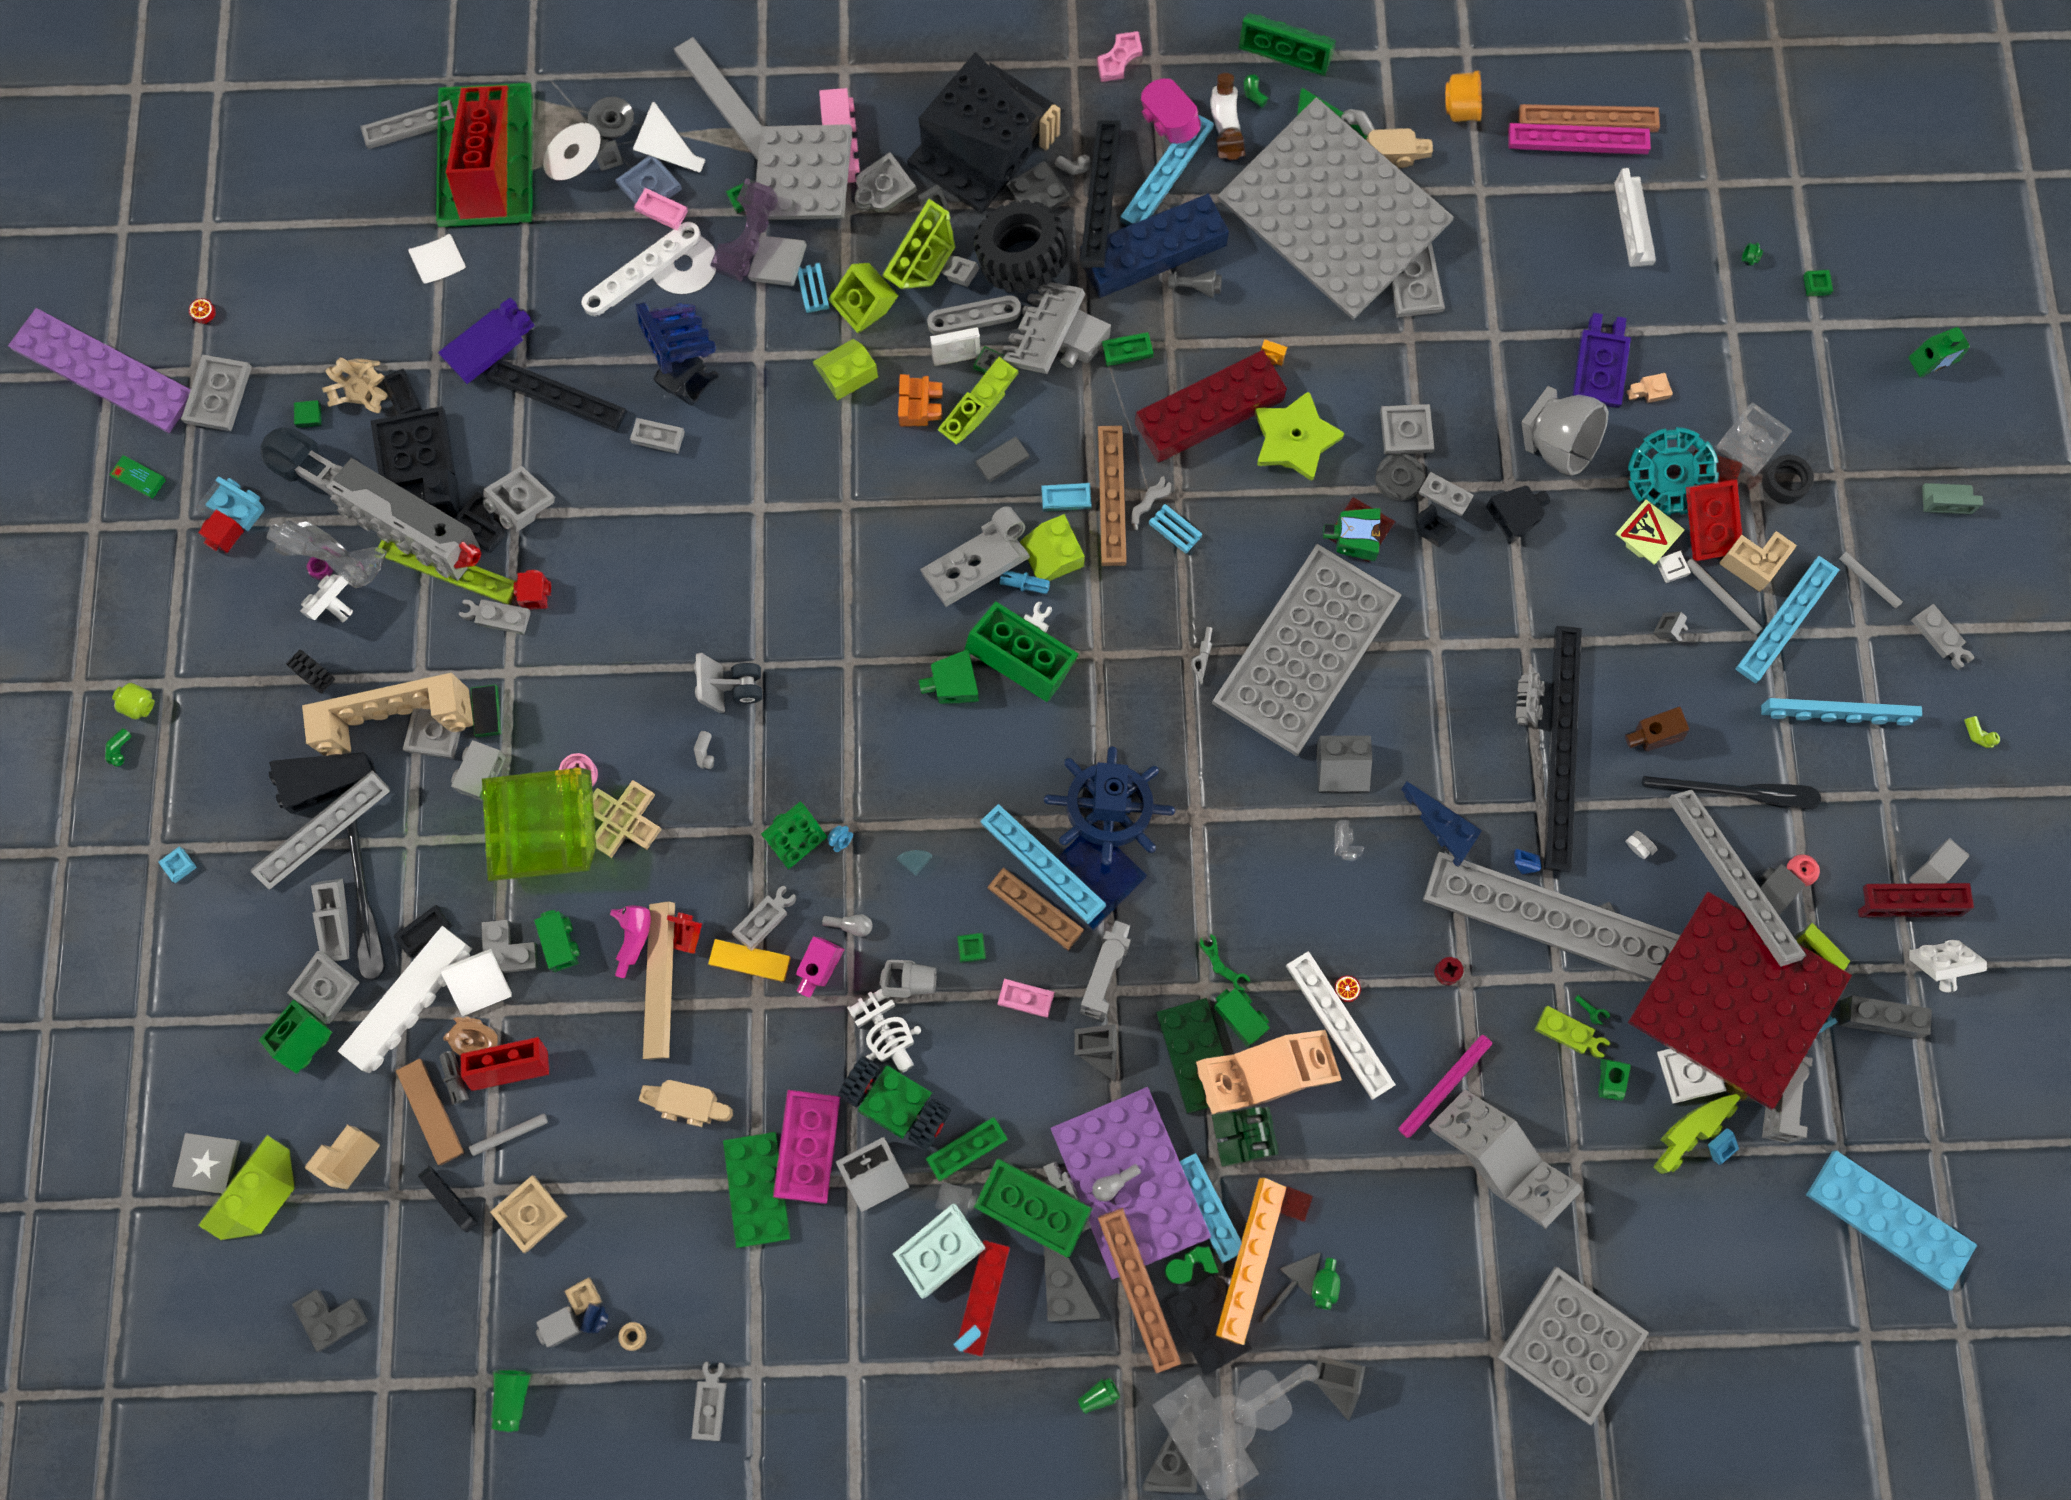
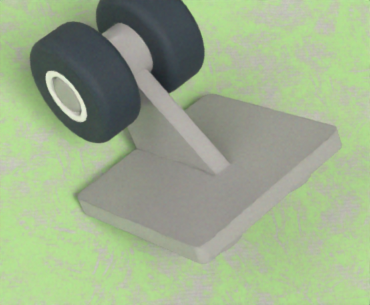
(711, 684)

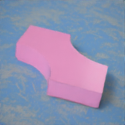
(1112, 64)

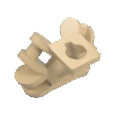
(358, 385)

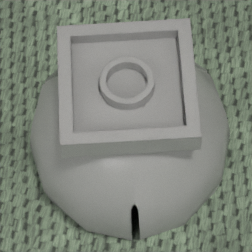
(1564, 427)

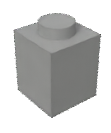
(558, 1327)

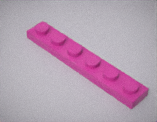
(1579, 138)

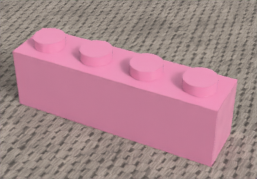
(836, 111)

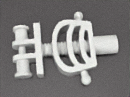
(897, 1051)

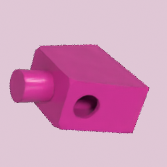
(825, 956)

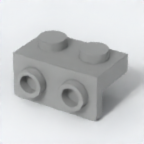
(1446, 494)

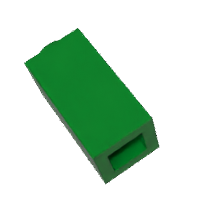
(556, 940)
(1240, 1016)

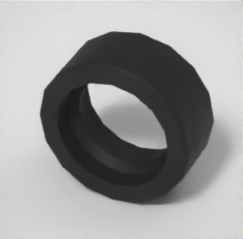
(1796, 464)

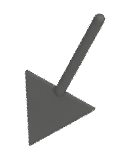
(1302, 1274)

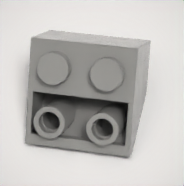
(872, 1174)

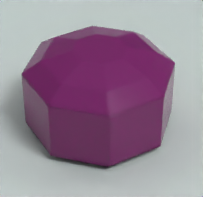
(318, 568)

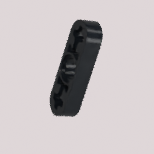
(448, 1199)

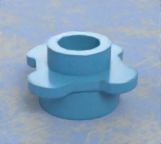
(839, 838)

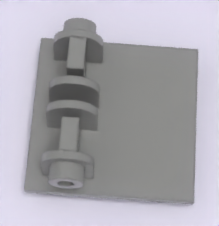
(1529, 692)

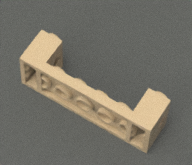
(328, 720)

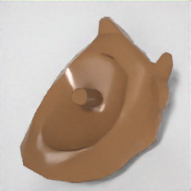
(470, 1035)

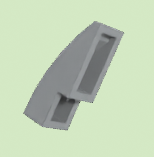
(331, 918)

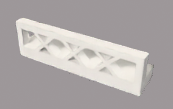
(1634, 219)

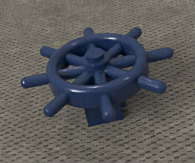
(1110, 788)

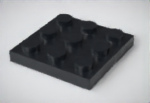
(412, 445)

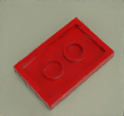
(1713, 518)

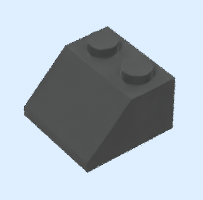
(1344, 764)

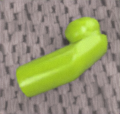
(1979, 736)

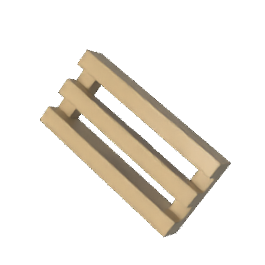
(1049, 128)

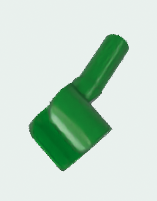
(1592, 1011)

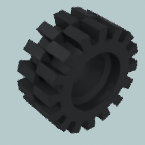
(310, 671)

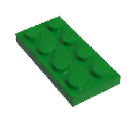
(751, 1182)
(1033, 1207)

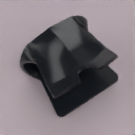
(686, 380)

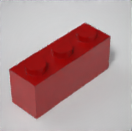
(504, 1064)

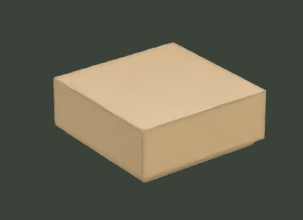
(581, 1295)

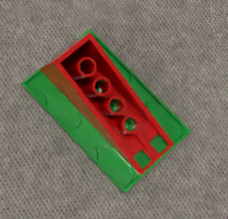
(485, 155)

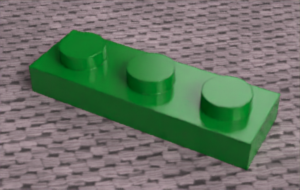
(966, 1149)

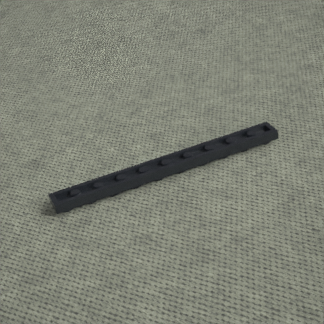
(1562, 749)

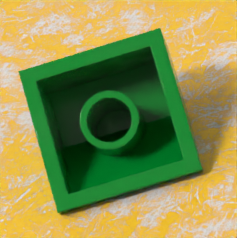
(295, 1037)

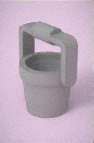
(915, 979)

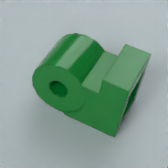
(1613, 1079)

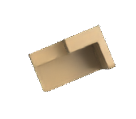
(1757, 564)
(344, 1159)

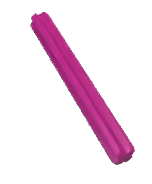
(1445, 1086)

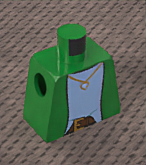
(1946, 348)
(1356, 533)

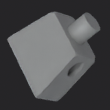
(1083, 339)

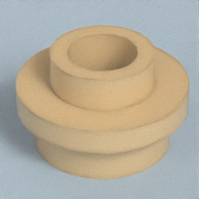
(624, 1336)

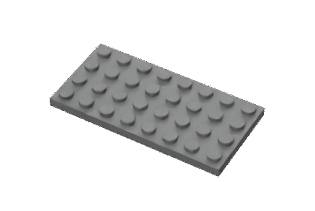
(1306, 649)

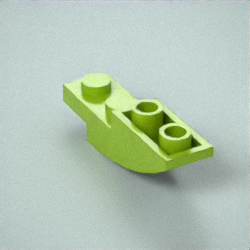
(979, 402)
(1700, 1123)

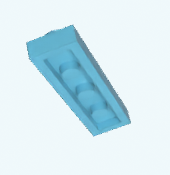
(1222, 1232)

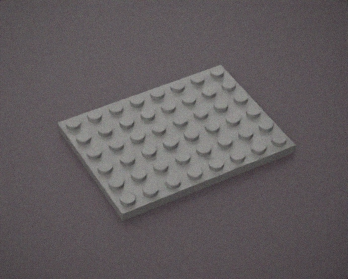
(1335, 208)

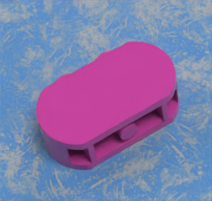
(1170, 111)

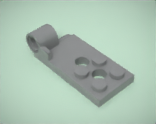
(996, 550)

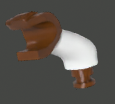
(1224, 111)

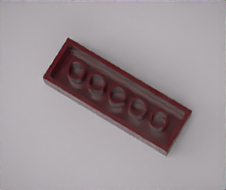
(1210, 406)

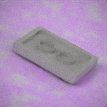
(216, 393)

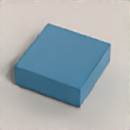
(1723, 1146)

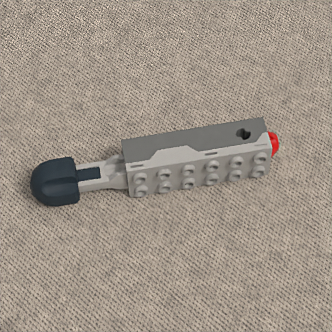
(376, 503)

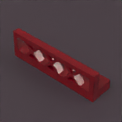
(1917, 900)

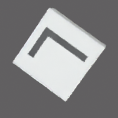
(1673, 567)

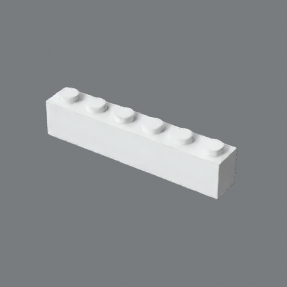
(404, 1002)

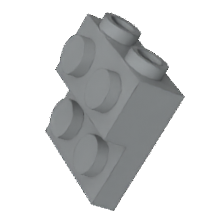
(517, 499)

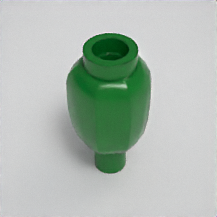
(1326, 1285)

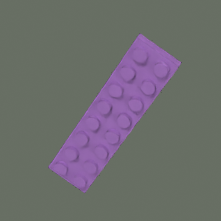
(101, 370)

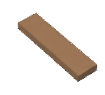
(1035, 909)
(430, 1112)

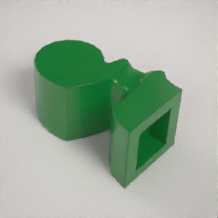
(1181, 1271)

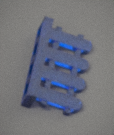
(674, 334)

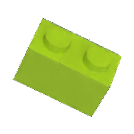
(862, 296)
(846, 368)
(1053, 549)
(1818, 943)

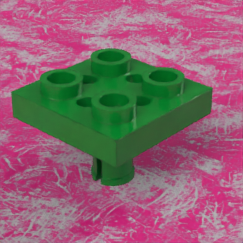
(792, 830)

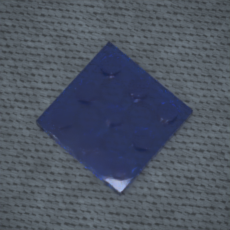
(1109, 882)

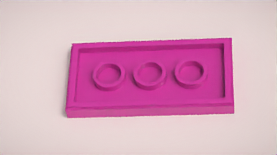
(806, 1147)

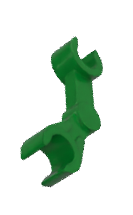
(1218, 966)

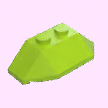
(922, 249)
(253, 1193)

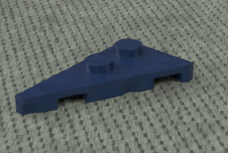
(1446, 825)

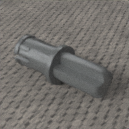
(453, 1078)

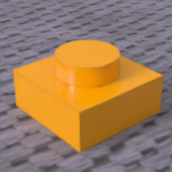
(1274, 352)

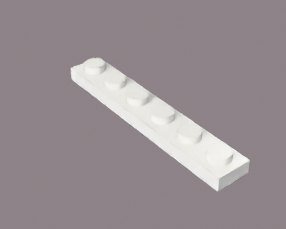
(1340, 1025)

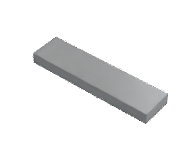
(404, 125)

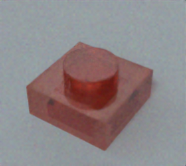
(1295, 1204)

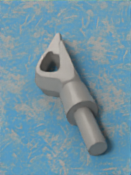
(1203, 656)

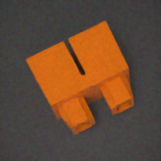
(914, 401)

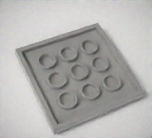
(806, 169)
(1572, 1345)

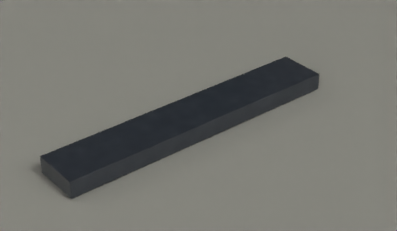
(556, 395)

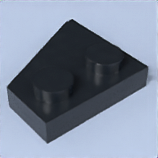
(482, 523)

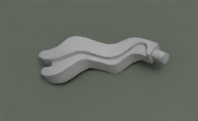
(1153, 493)

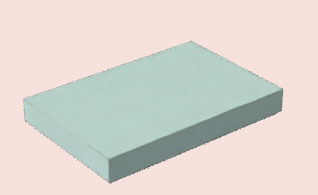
(938, 1251)

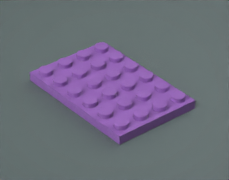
(1156, 1200)

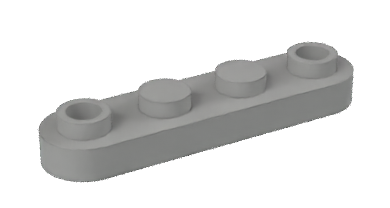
(974, 315)

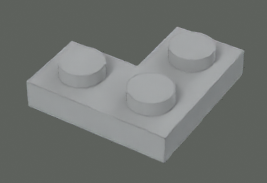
(509, 957)

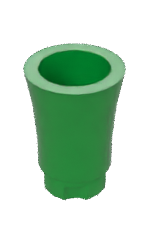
(508, 1399)

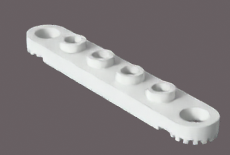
(641, 269)

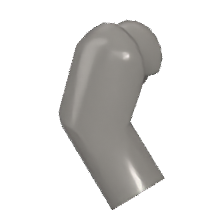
(1358, 117)
(1074, 167)
(700, 751)

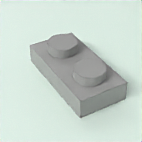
(657, 435)

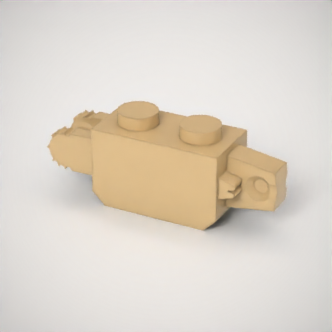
(1400, 146)
(685, 1101)

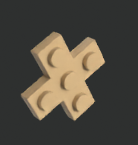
(623, 819)

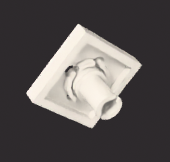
(326, 598)
(1947, 962)

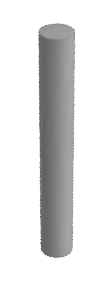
(1873, 582)
(508, 1134)

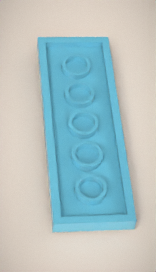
(1891, 1220)

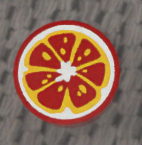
(202, 310)
(1347, 989)

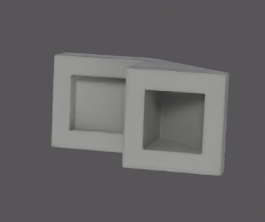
(1941, 864)

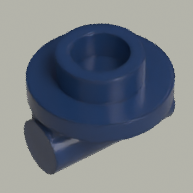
(594, 1319)

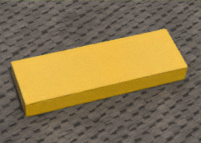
(754, 962)

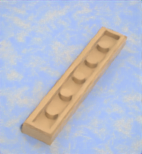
(659, 982)

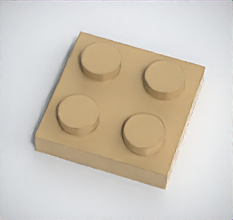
(528, 1214)

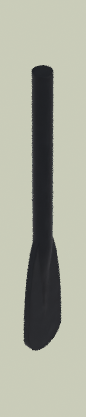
(1778, 794)
(368, 938)

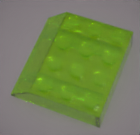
(539, 823)

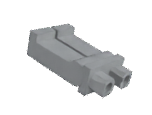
(1114, 947)
(1784, 1120)

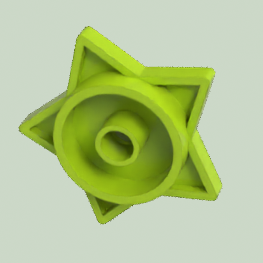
(1298, 420)

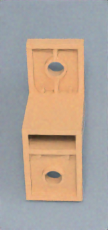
(1268, 1071)

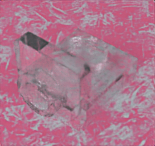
(1343, 838)
(957, 1195)

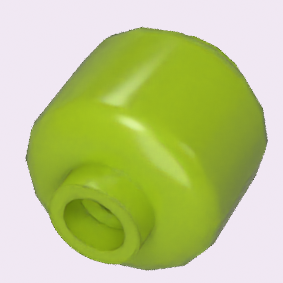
(133, 701)

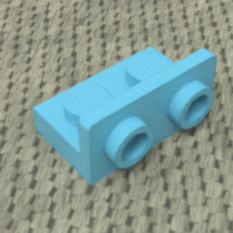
(235, 503)

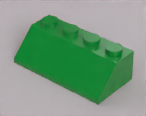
(1286, 44)
(1020, 651)

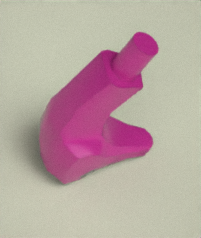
(636, 923)

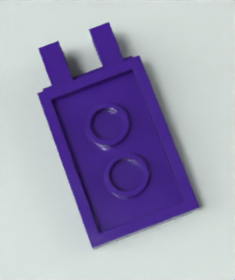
(487, 340)
(1602, 362)

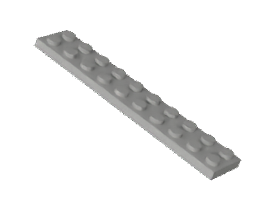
(1549, 917)

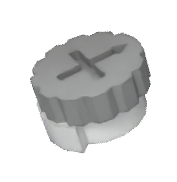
(1641, 845)

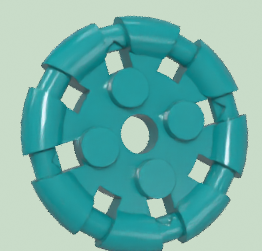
(1663, 459)

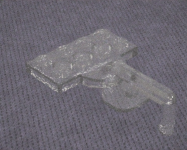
(1210, 1437)

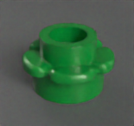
(1752, 253)

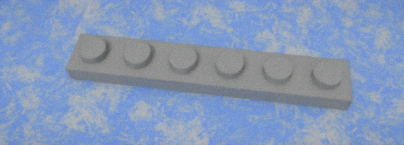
(320, 830)

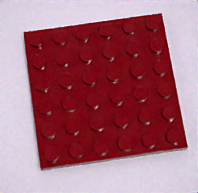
(1733, 1004)

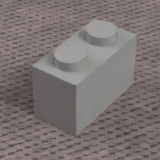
(478, 763)

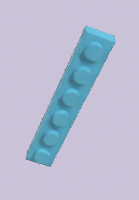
(1164, 176)
(1787, 619)
(1831, 711)
(1043, 864)

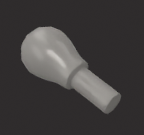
(857, 925)
(1107, 1187)

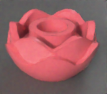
(1804, 861)

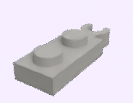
(497, 616)
(1942, 636)
(763, 919)
(709, 1405)

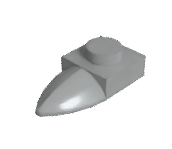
(960, 270)

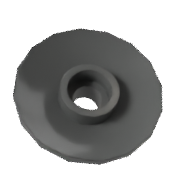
(611, 109)

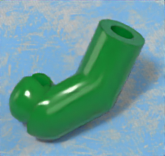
(1252, 92)
(113, 748)

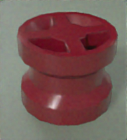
(1443, 972)

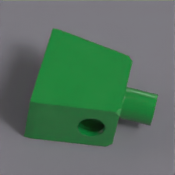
(952, 680)

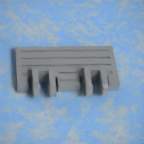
(1043, 327)

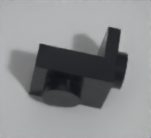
(1434, 527)

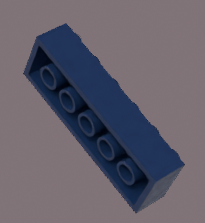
(1159, 244)

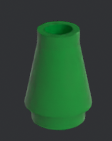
(1099, 1396)

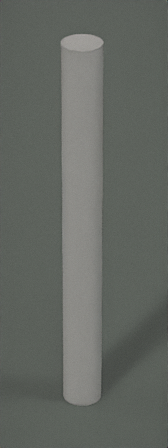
(1715, 588)

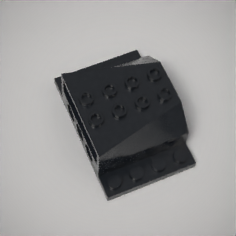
(979, 132)

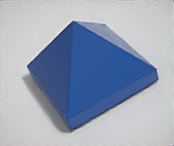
(1526, 861)

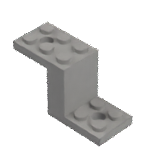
(1505, 1158)

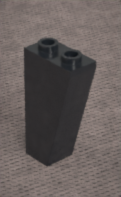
(317, 779)

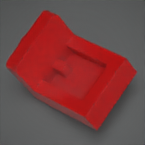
(685, 932)

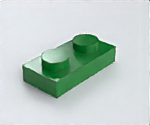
(1127, 349)

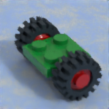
(894, 1102)

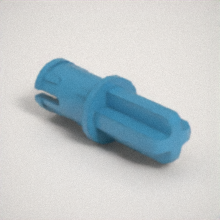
(1025, 582)

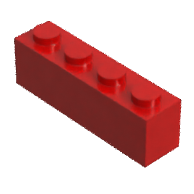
(984, 1294)

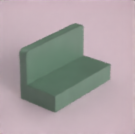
(1950, 499)

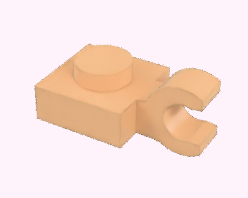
(1652, 388)

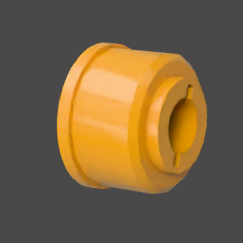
(1464, 97)

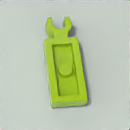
(1569, 1032)

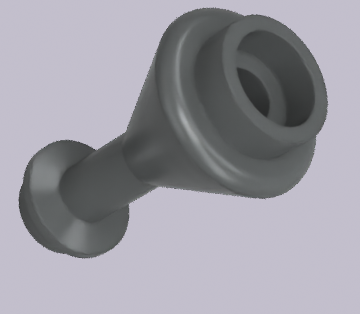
(1207, 283)

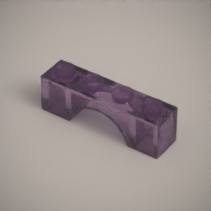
(734, 257)

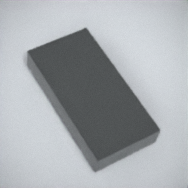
(1002, 459)

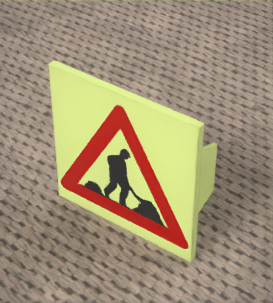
(1649, 532)

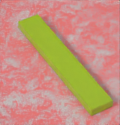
(474, 579)

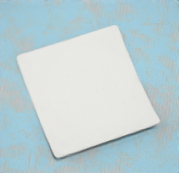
(437, 259)

